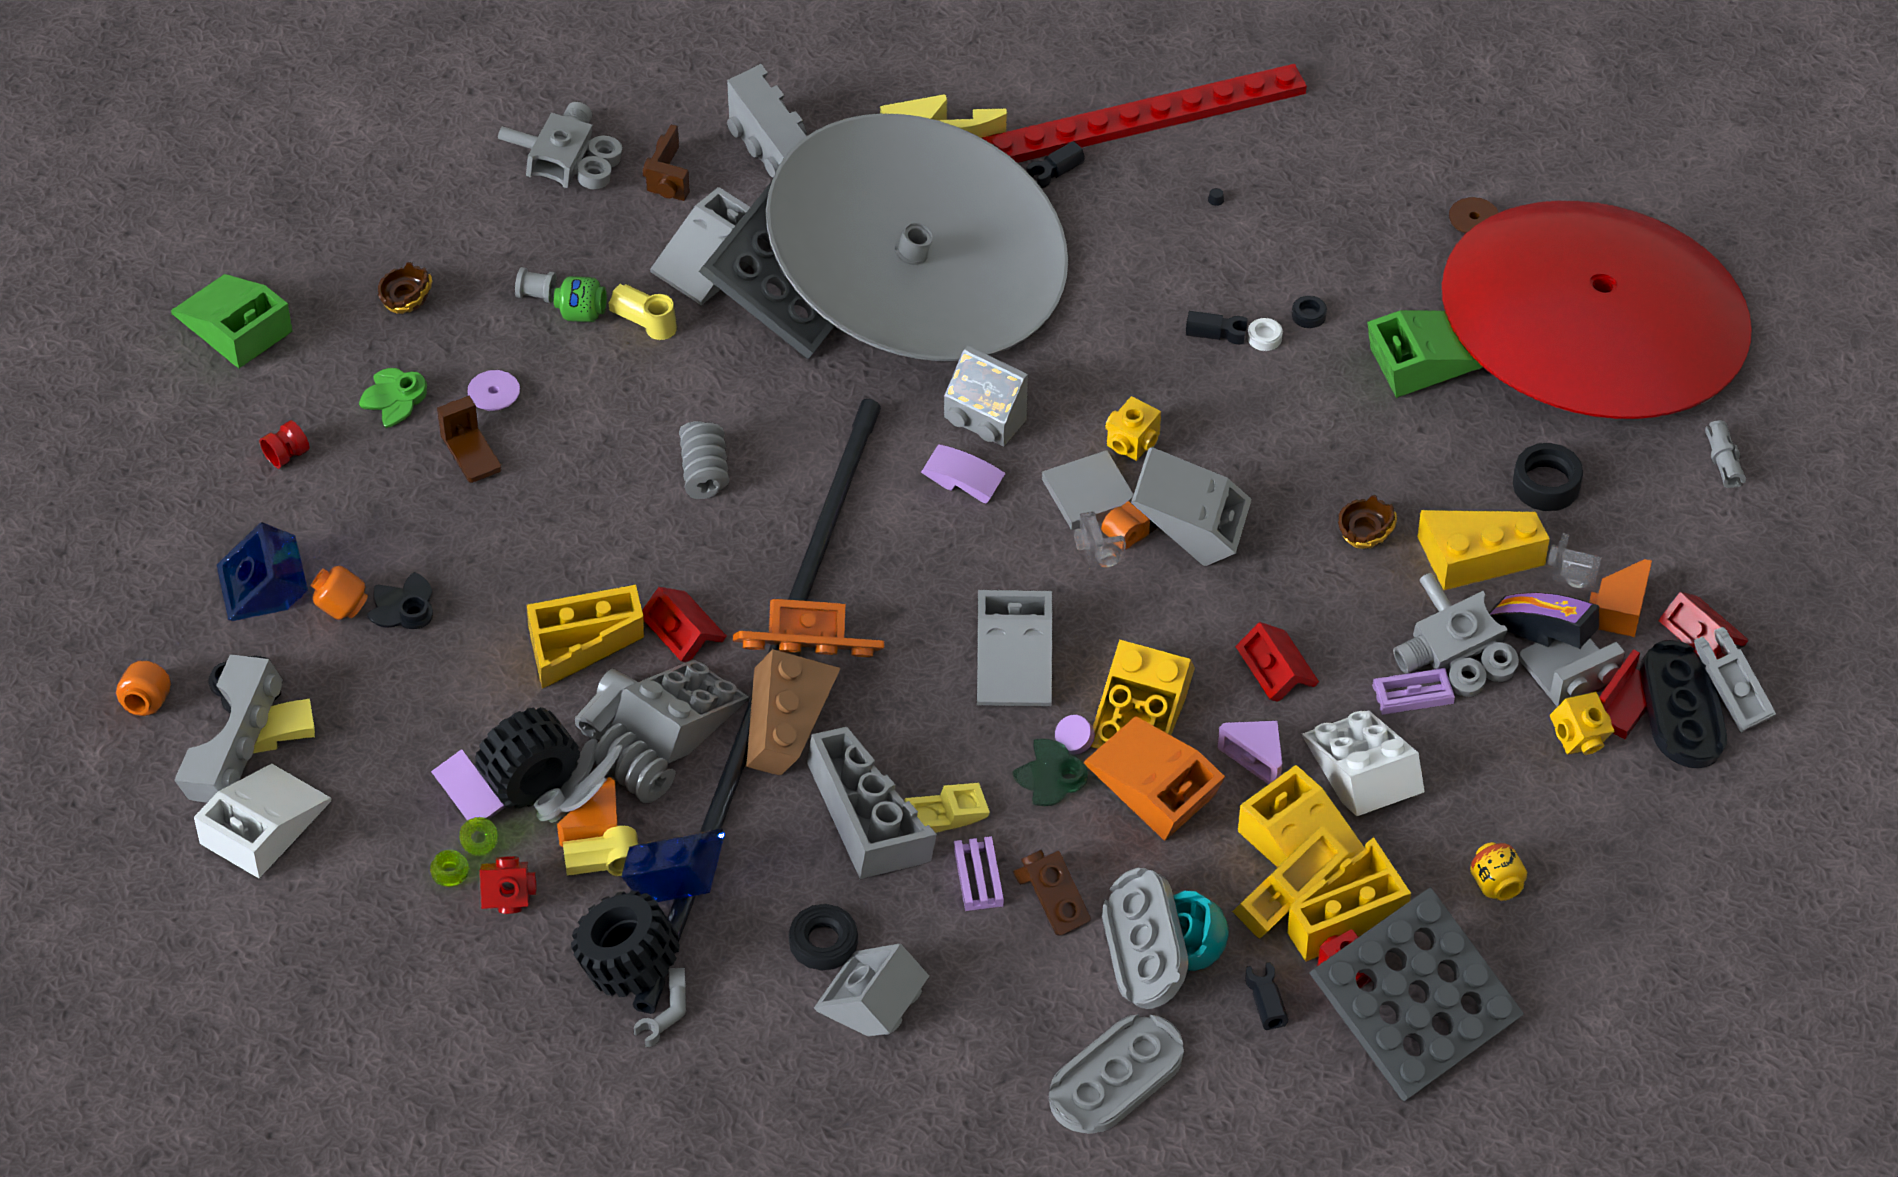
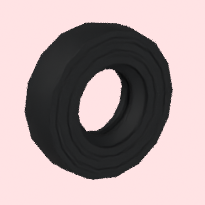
(823, 916)

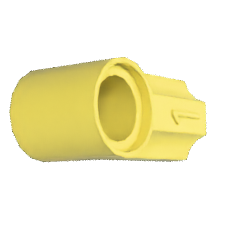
(652, 312)
(601, 852)

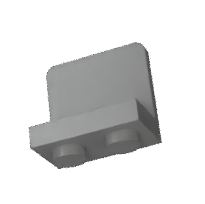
(1571, 671)

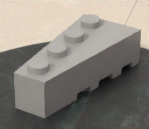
(762, 118)
(867, 811)

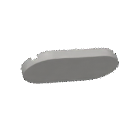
(1145, 938)
(1116, 1073)

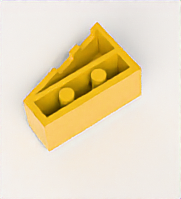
(1481, 544)
(582, 630)
(1352, 898)

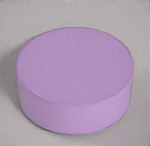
(1075, 734)

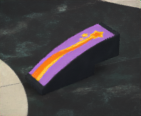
(1548, 617)

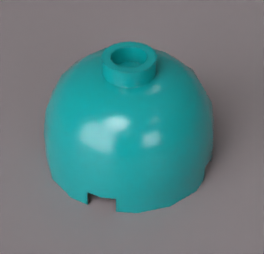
(1202, 928)

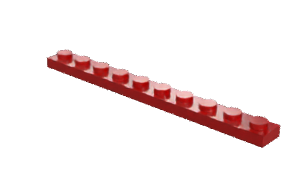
(1151, 113)

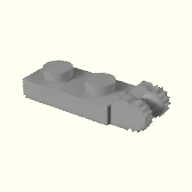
(1735, 682)

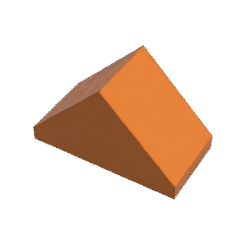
(591, 818)

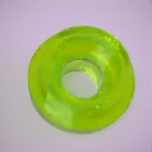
(474, 825)
(449, 859)

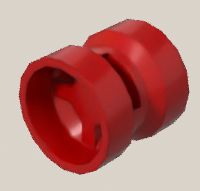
(284, 444)

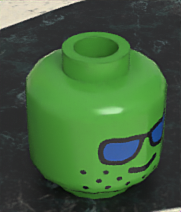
(580, 299)

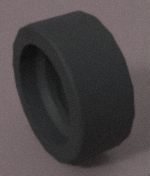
(1541, 496)

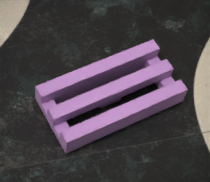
(1414, 696)
(974, 848)

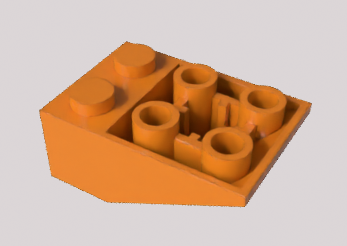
(1155, 775)

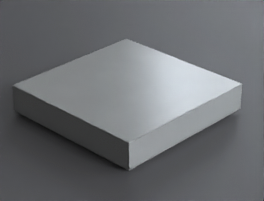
(1086, 487)

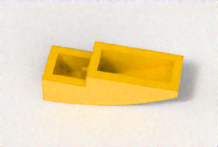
(1290, 881)

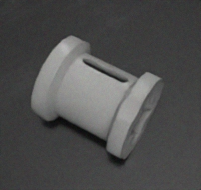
(535, 284)

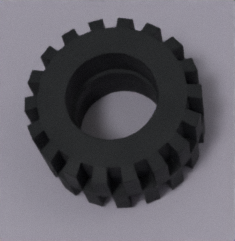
(527, 757)
(625, 943)

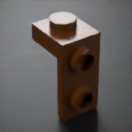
(660, 175)
(465, 441)
(1054, 889)

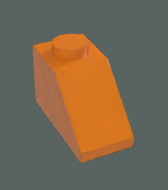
(1622, 598)

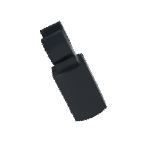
(1056, 163)
(1216, 327)
(1267, 997)

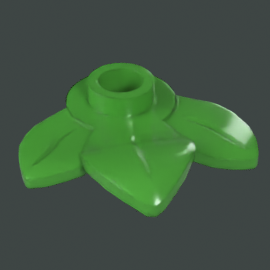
(394, 394)

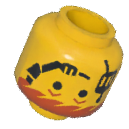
(1498, 871)

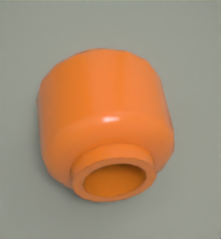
(339, 592)
(143, 688)

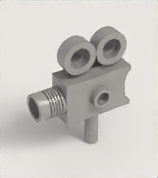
(562, 148)
(1455, 637)

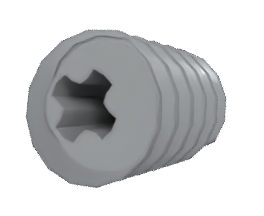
(703, 459)
(635, 766)

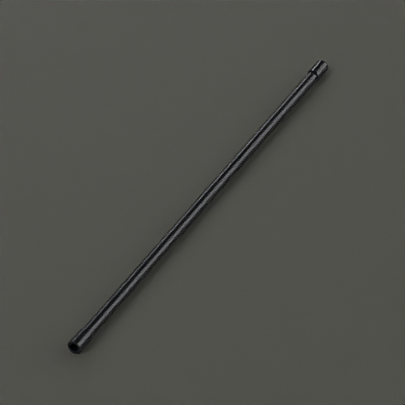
(861, 429)

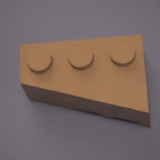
(785, 708)

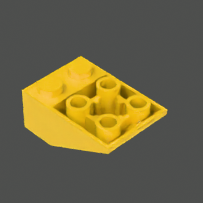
(1142, 685)
(1288, 814)

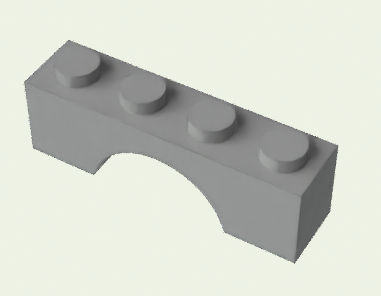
(250, 690)

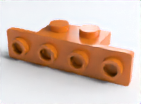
(807, 624)

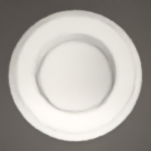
(1265, 334)

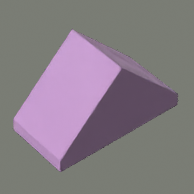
(1253, 746)

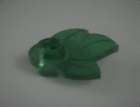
(1047, 772)

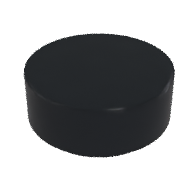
(1309, 312)

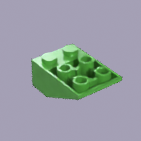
(236, 317)
(1417, 350)

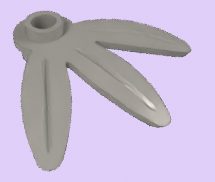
(579, 788)

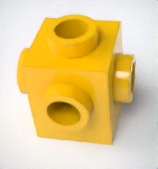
(1133, 428)
(1582, 724)

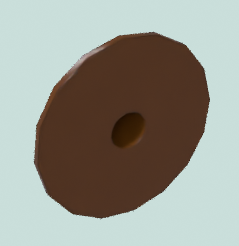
(1470, 212)

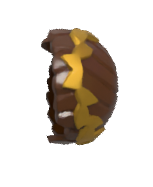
(405, 288)
(1367, 522)

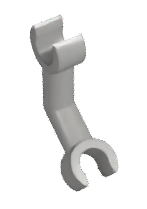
(675, 1012)

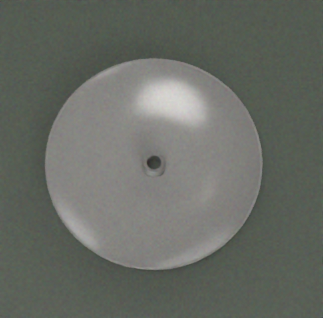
(916, 236)

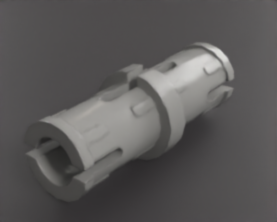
(1725, 454)

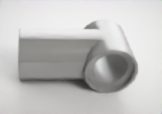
(602, 708)

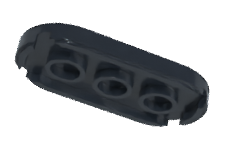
(1682, 705)

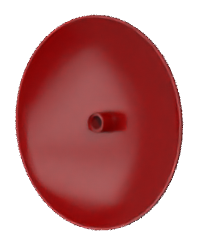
(1596, 309)

